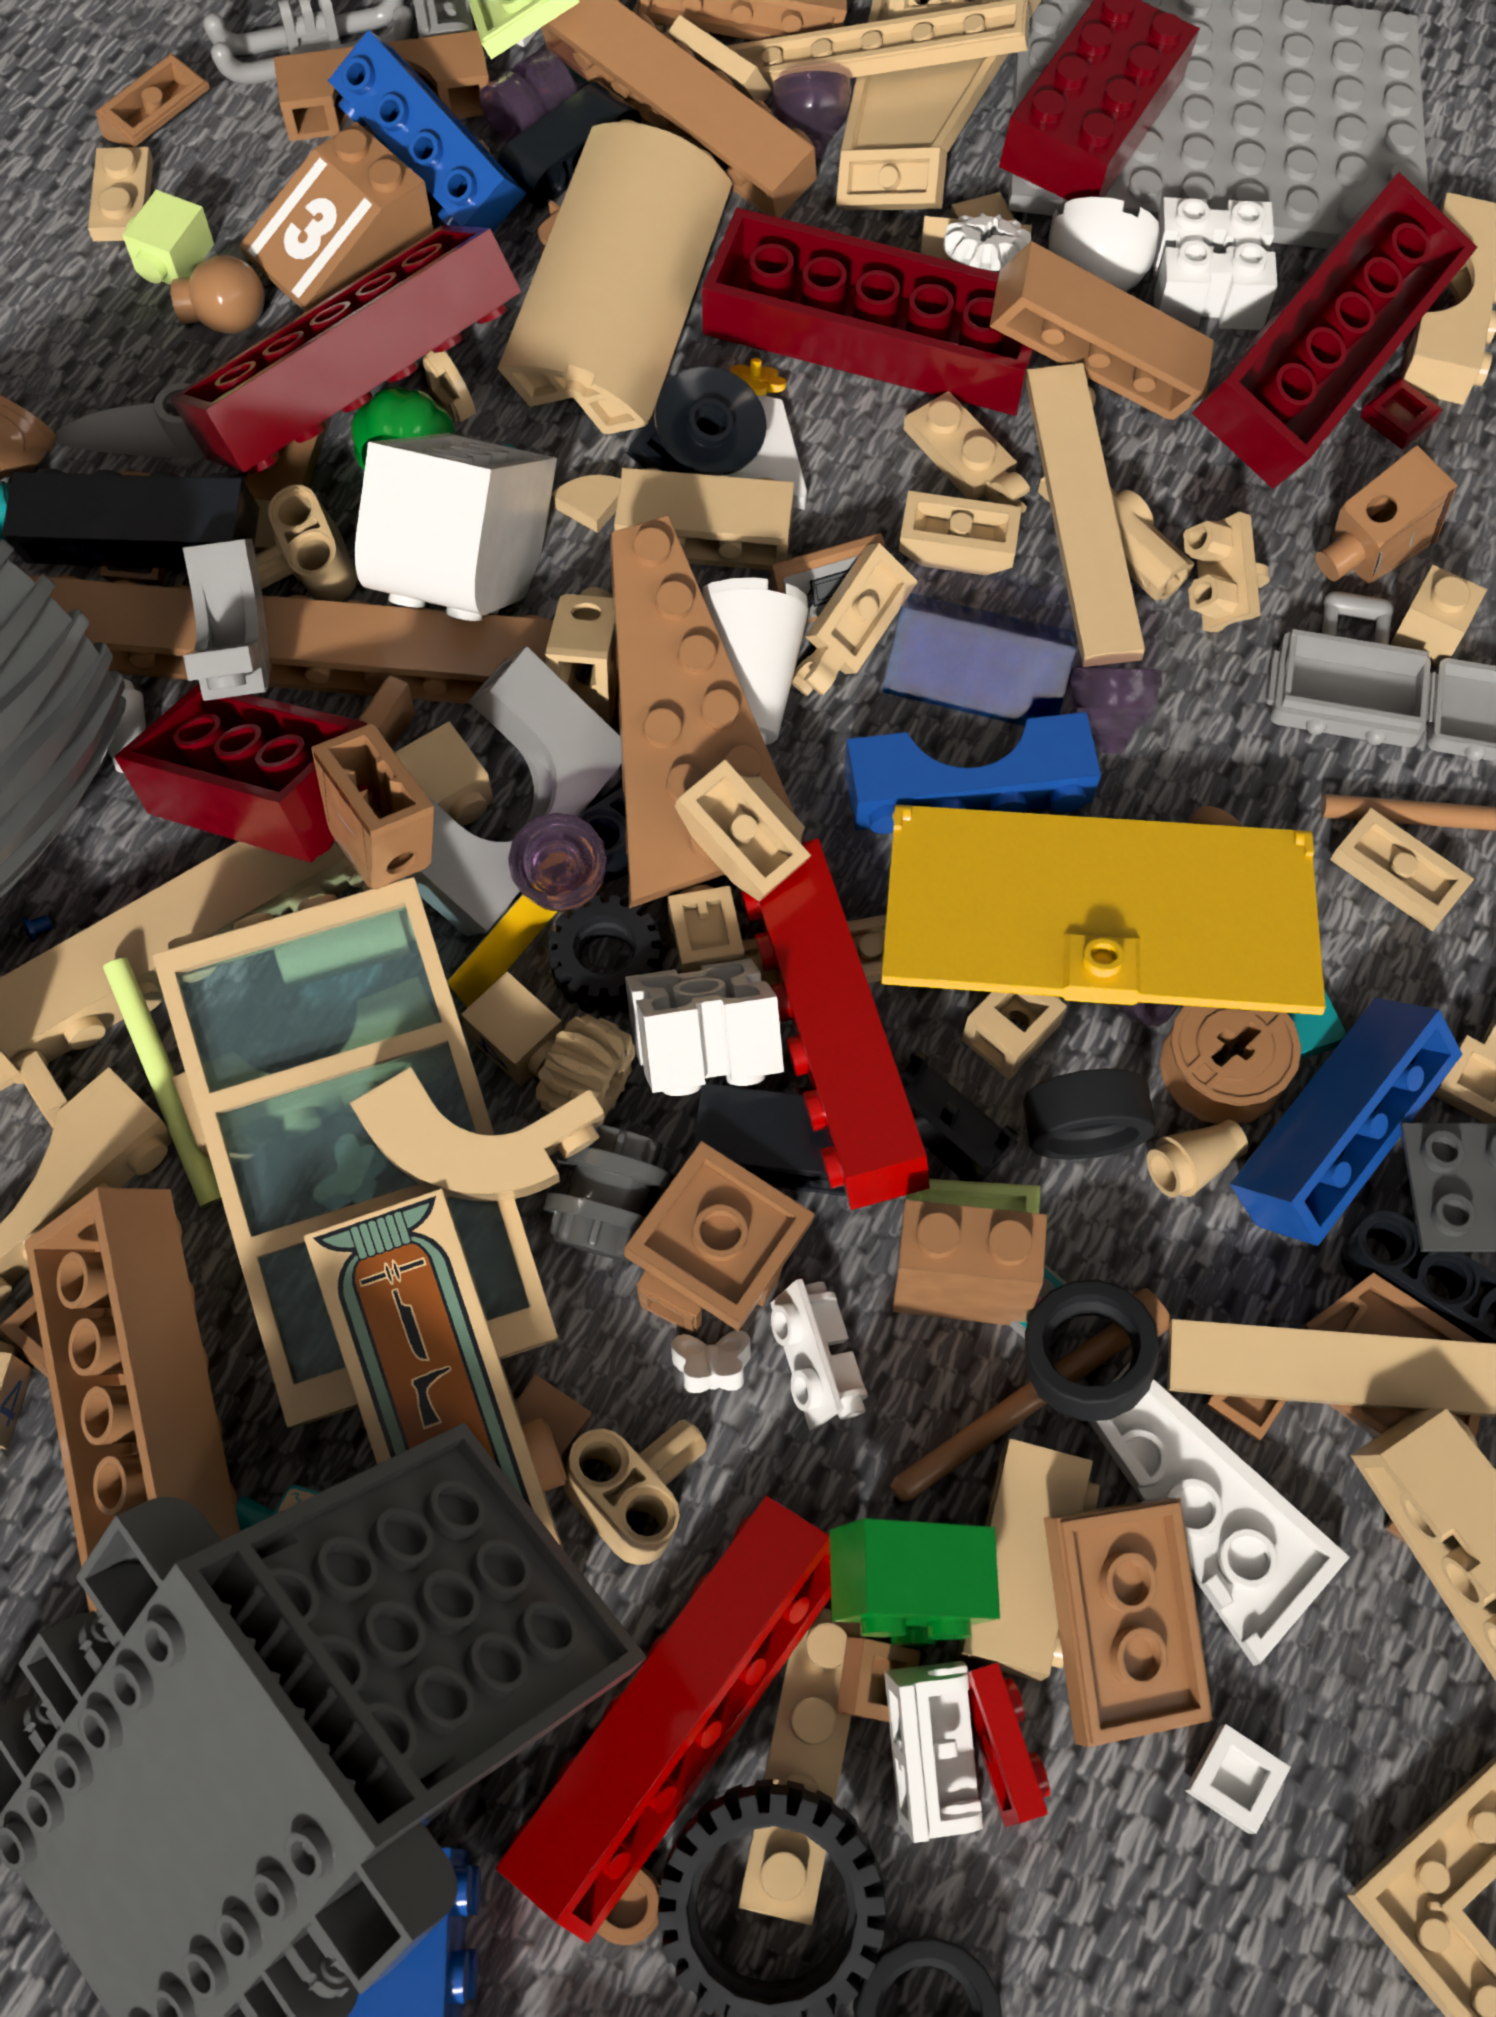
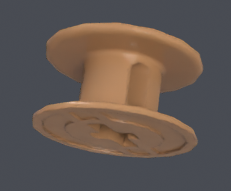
(1245, 1083)

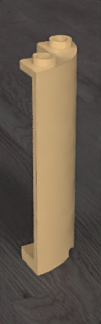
(617, 275)

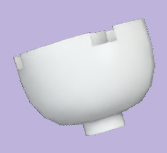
(1105, 239)

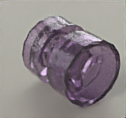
(526, 94)

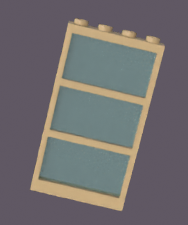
(275, 1045)

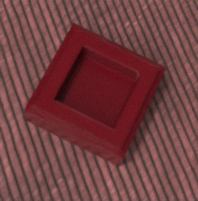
(1401, 413)

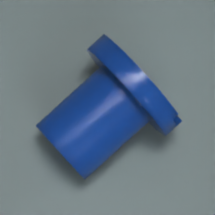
(36, 926)

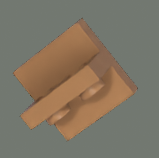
(719, 1236)

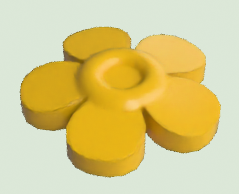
(760, 378)

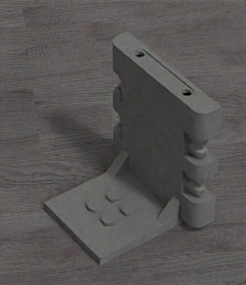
(268, 1720)

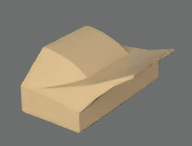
(959, 533)
(743, 829)

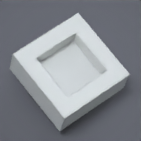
(1237, 1779)

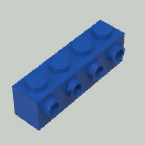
(424, 135)
(1346, 1120)

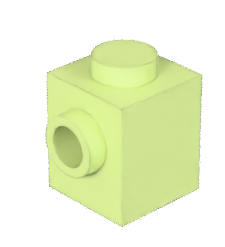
(167, 238)

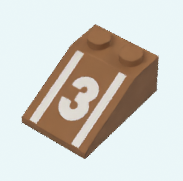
(338, 218)

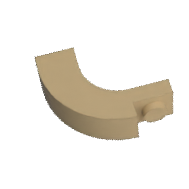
(467, 1163)

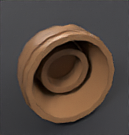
(22, 439)

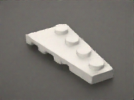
(1243, 1538)

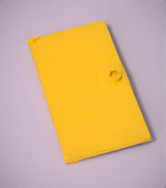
(1104, 910)

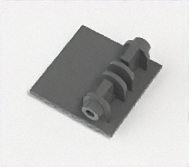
(1452, 1185)

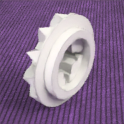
(985, 241)

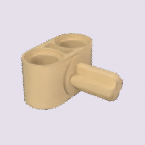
(306, 547)
(636, 1486)

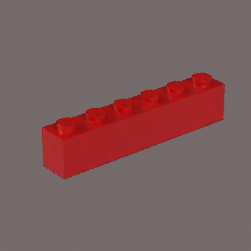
(838, 1038)
(672, 1721)

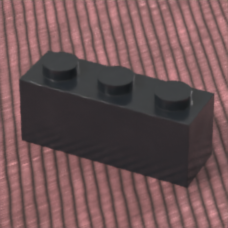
(765, 1135)

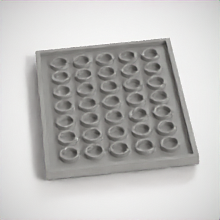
(1272, 108)

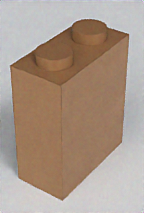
(969, 1262)

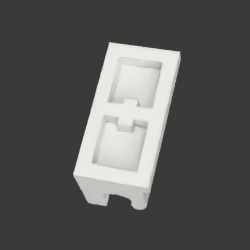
(933, 1750)

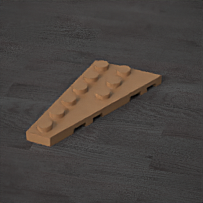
(675, 708)

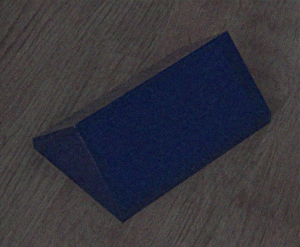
(979, 661)

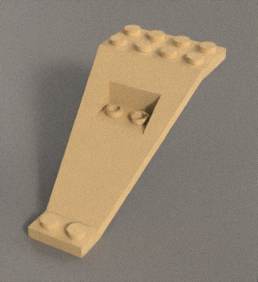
(908, 122)

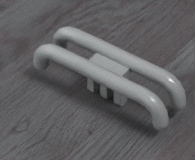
(301, 34)

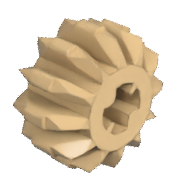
(586, 1057)

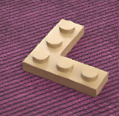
(1420, 1898)

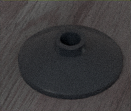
(721, 402)

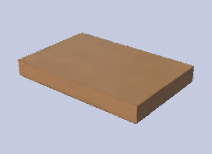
(1127, 1621)

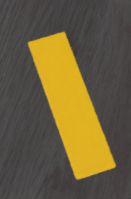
(499, 950)

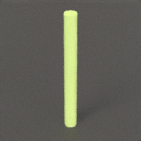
(160, 1074)

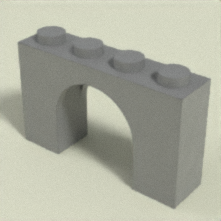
(570, 762)

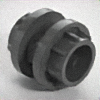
(607, 1192)

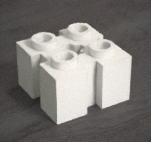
(1215, 262)
(704, 1026)

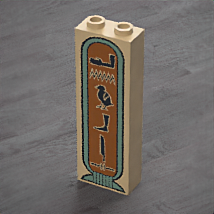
(420, 1336)

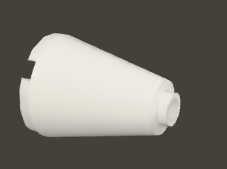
(762, 641)

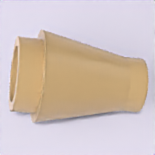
(1193, 1158)

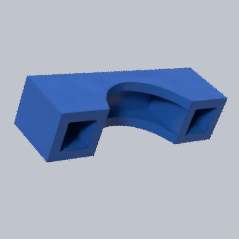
(1047, 769)

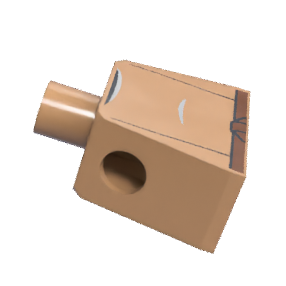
(1389, 519)
(380, 832)

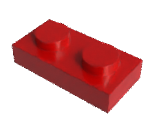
(1014, 1774)

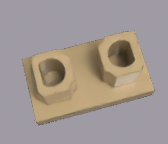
(1226, 571)

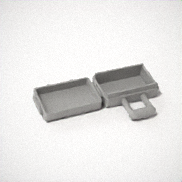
(1380, 688)

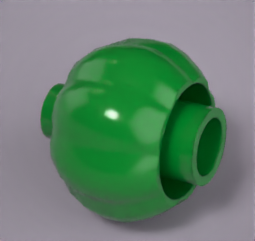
(395, 415)

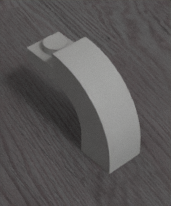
(229, 620)

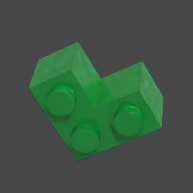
(913, 1579)

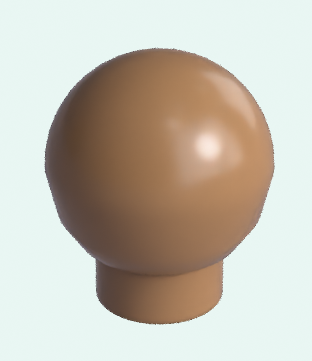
(220, 294)

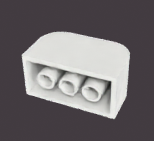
(452, 522)

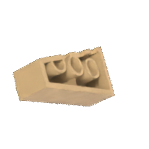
(1445, 1508)

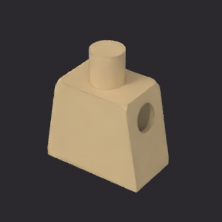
(586, 634)

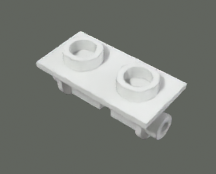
(821, 1383)

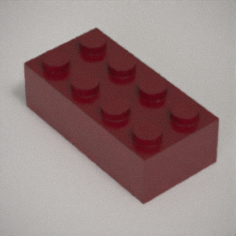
(1098, 98)
(237, 770)

